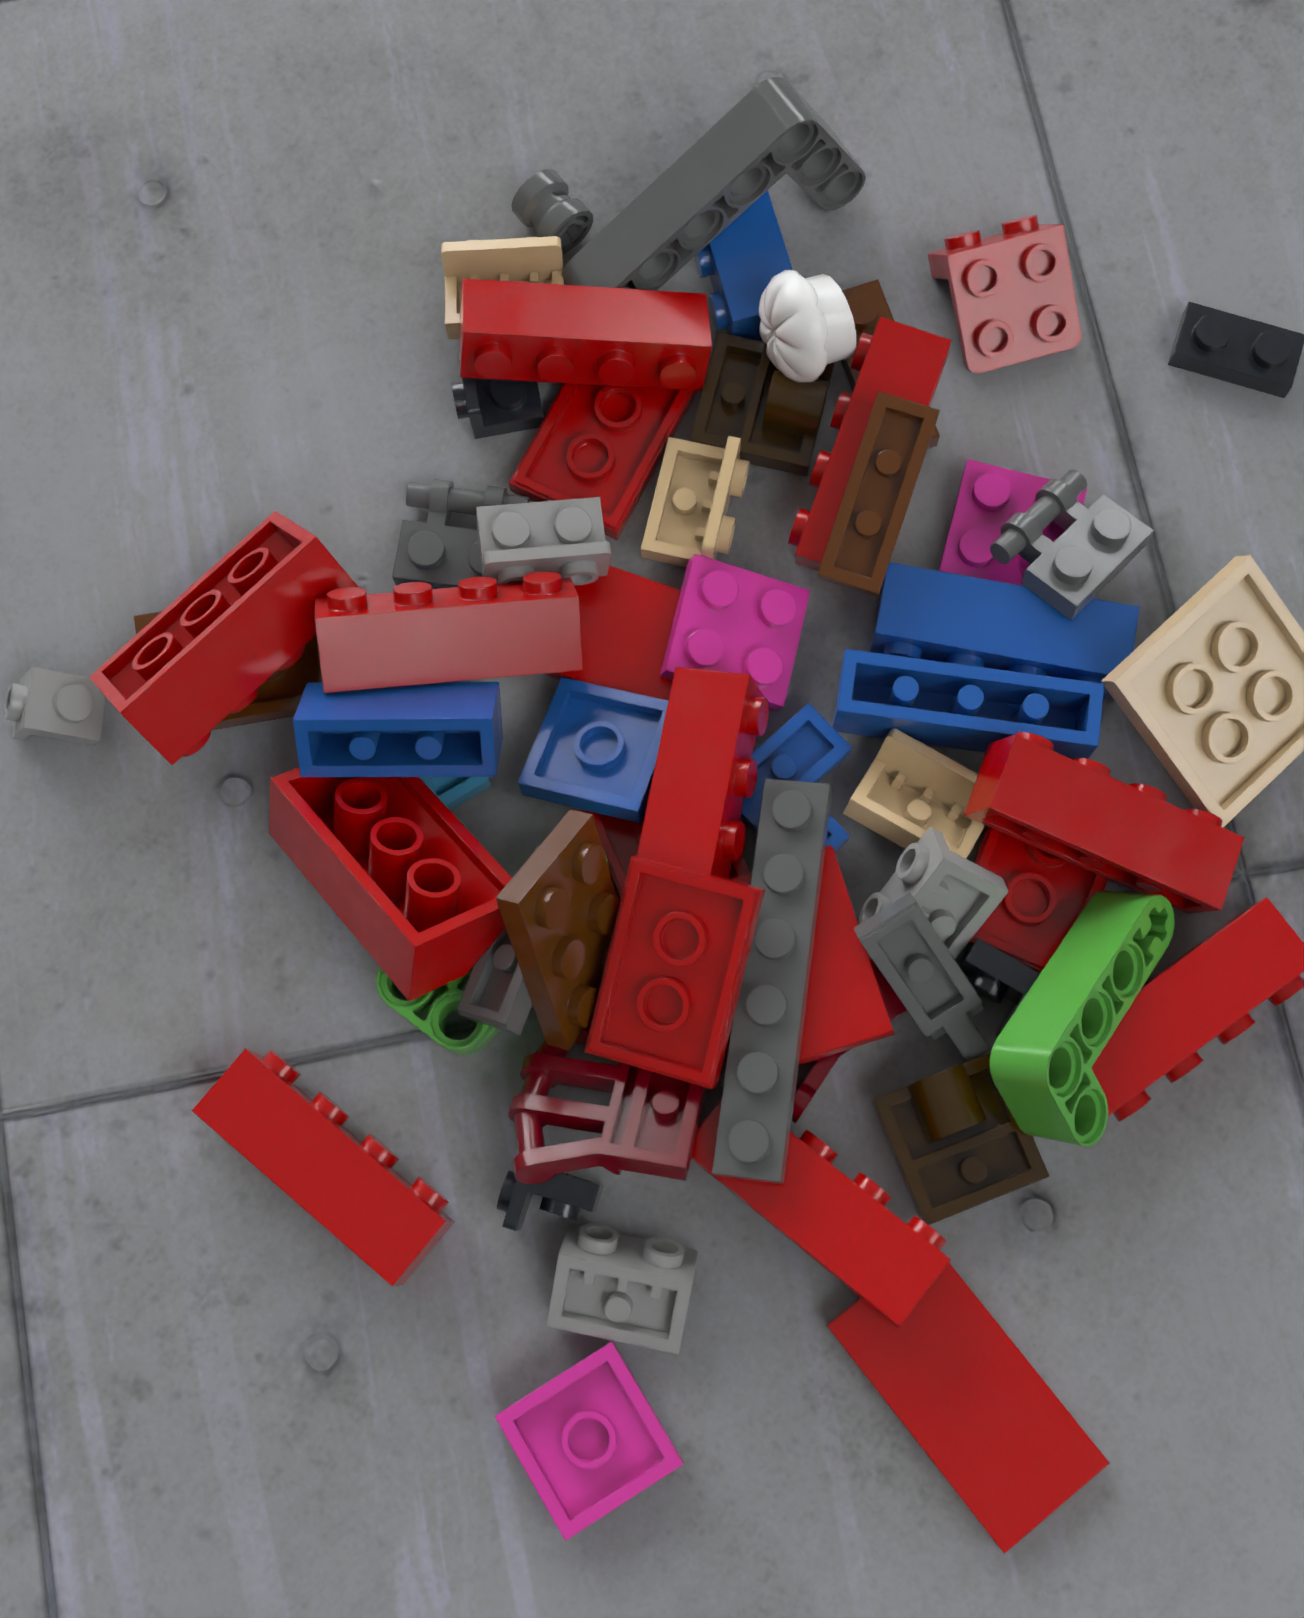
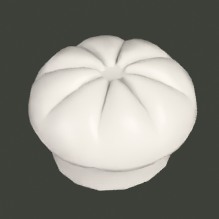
(805, 324)

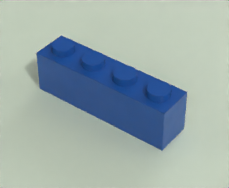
(998, 626)
(964, 704)

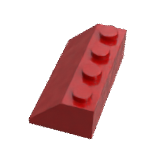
(222, 637)
(393, 871)

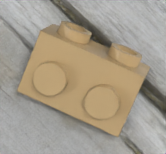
(499, 260)
(693, 501)
(915, 790)

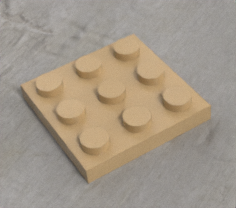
(1220, 690)

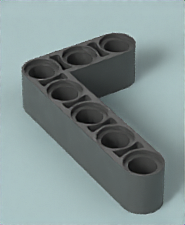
(714, 183)

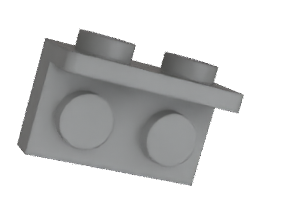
(544, 537)
(947, 887)
(622, 1287)

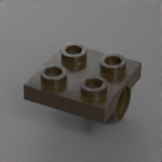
(760, 405)
(957, 1141)

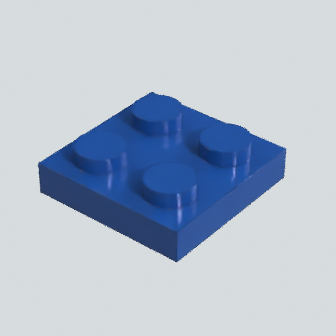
(596, 750)

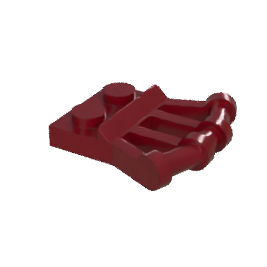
(643, 1129)

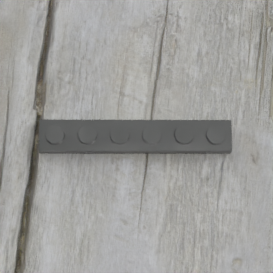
(774, 990)

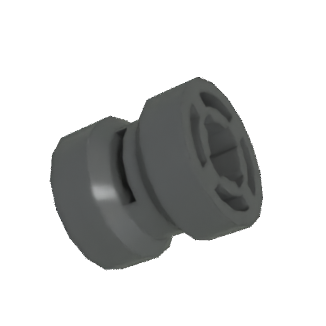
(547, 207)

